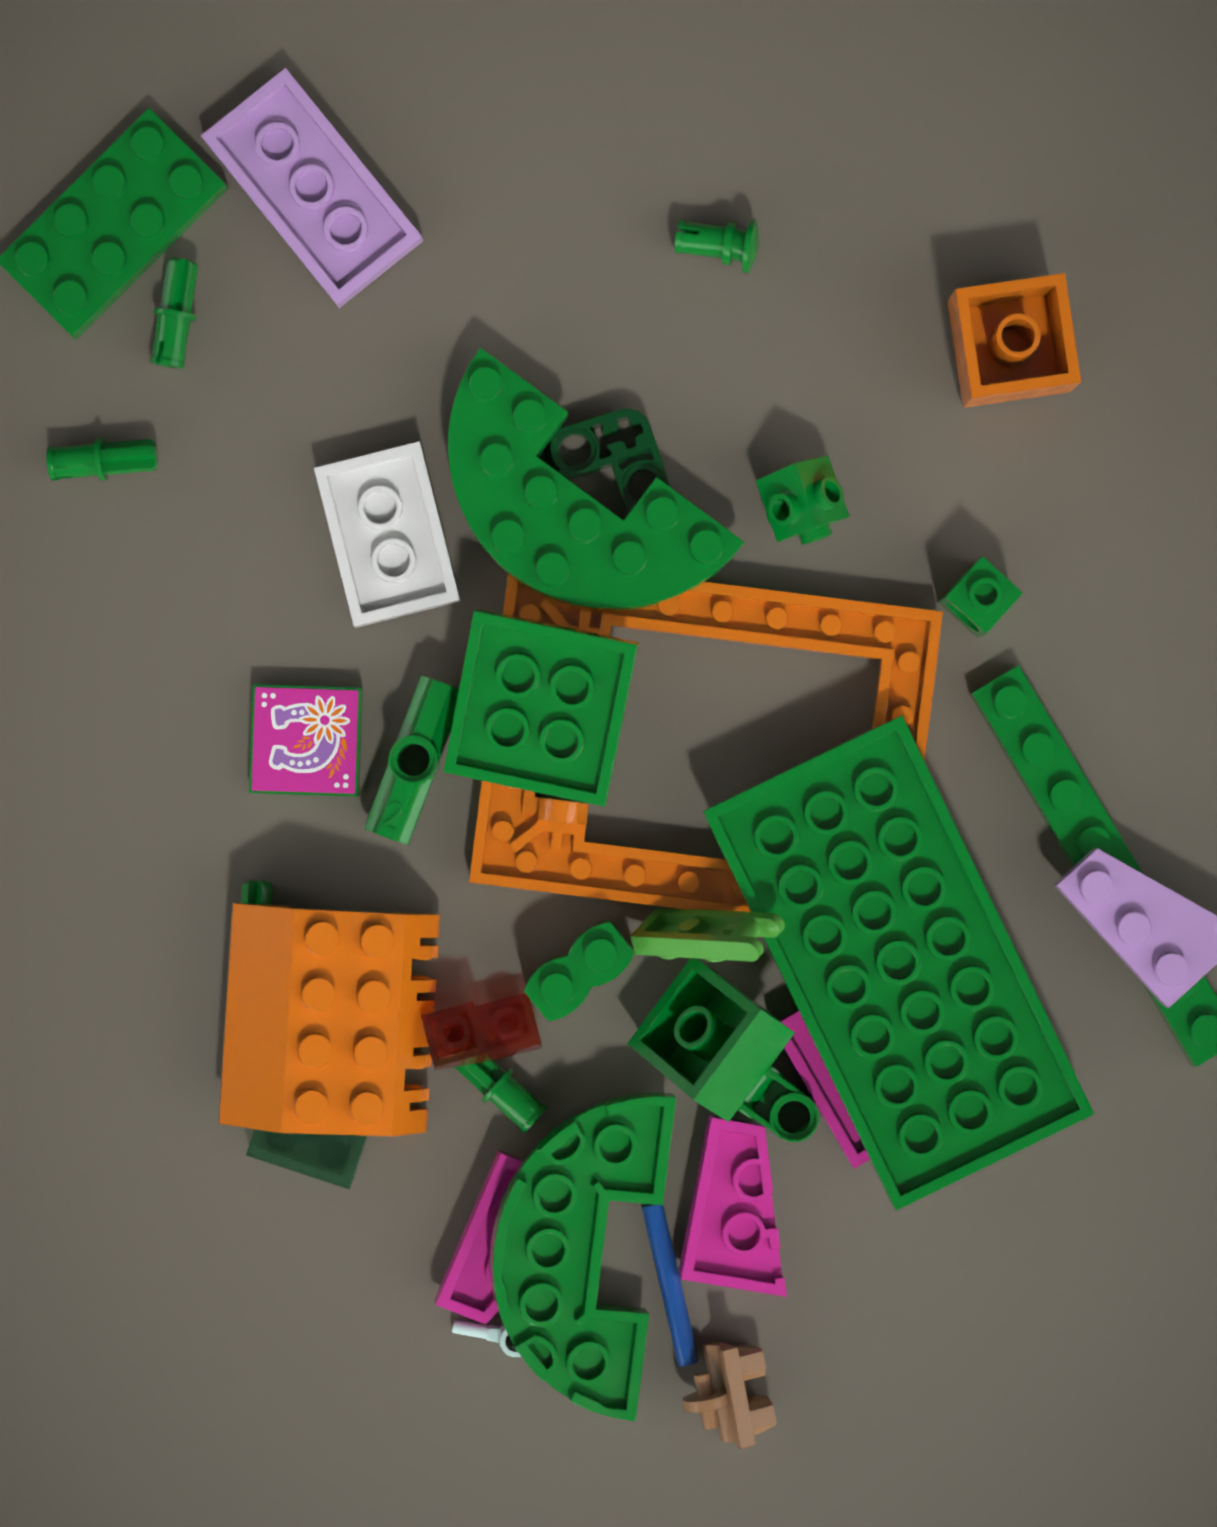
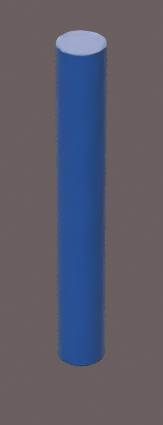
(670, 1284)

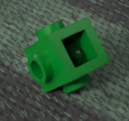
(803, 500)

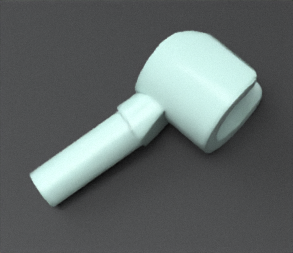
(491, 1333)

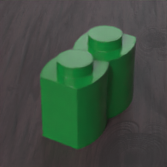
(566, 979)

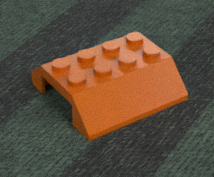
(325, 1020)

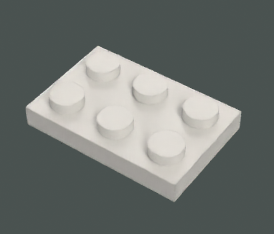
(387, 534)

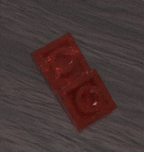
(481, 1032)

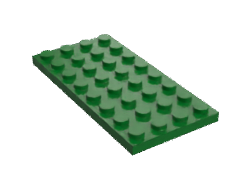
(899, 963)

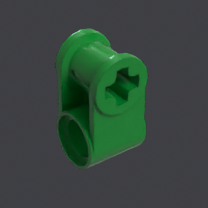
(768, 1098)

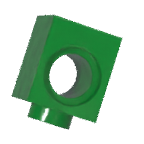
(980, 597)

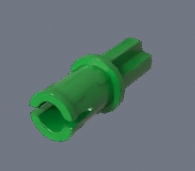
(174, 314)
(101, 459)
(504, 1092)

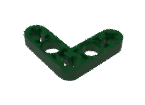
(622, 460)

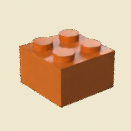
(1014, 340)

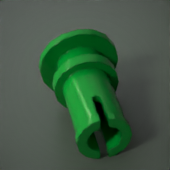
(719, 242)

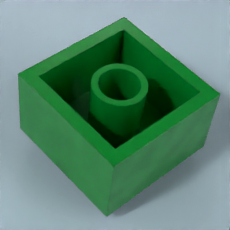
(710, 1039)

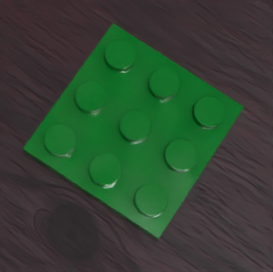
(540, 707)

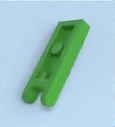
(705, 934)

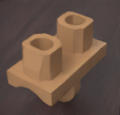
(723, 1396)

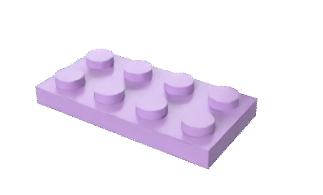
(312, 188)

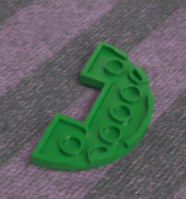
(551, 529)
(552, 1246)

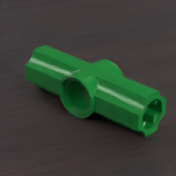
(402, 795)

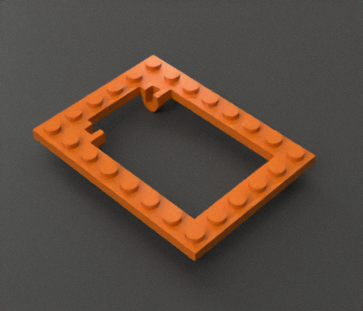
(541, 840)

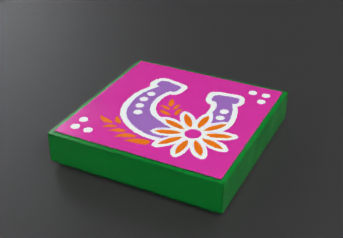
(305, 740)

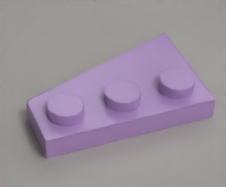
(1146, 924)

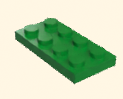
(112, 224)

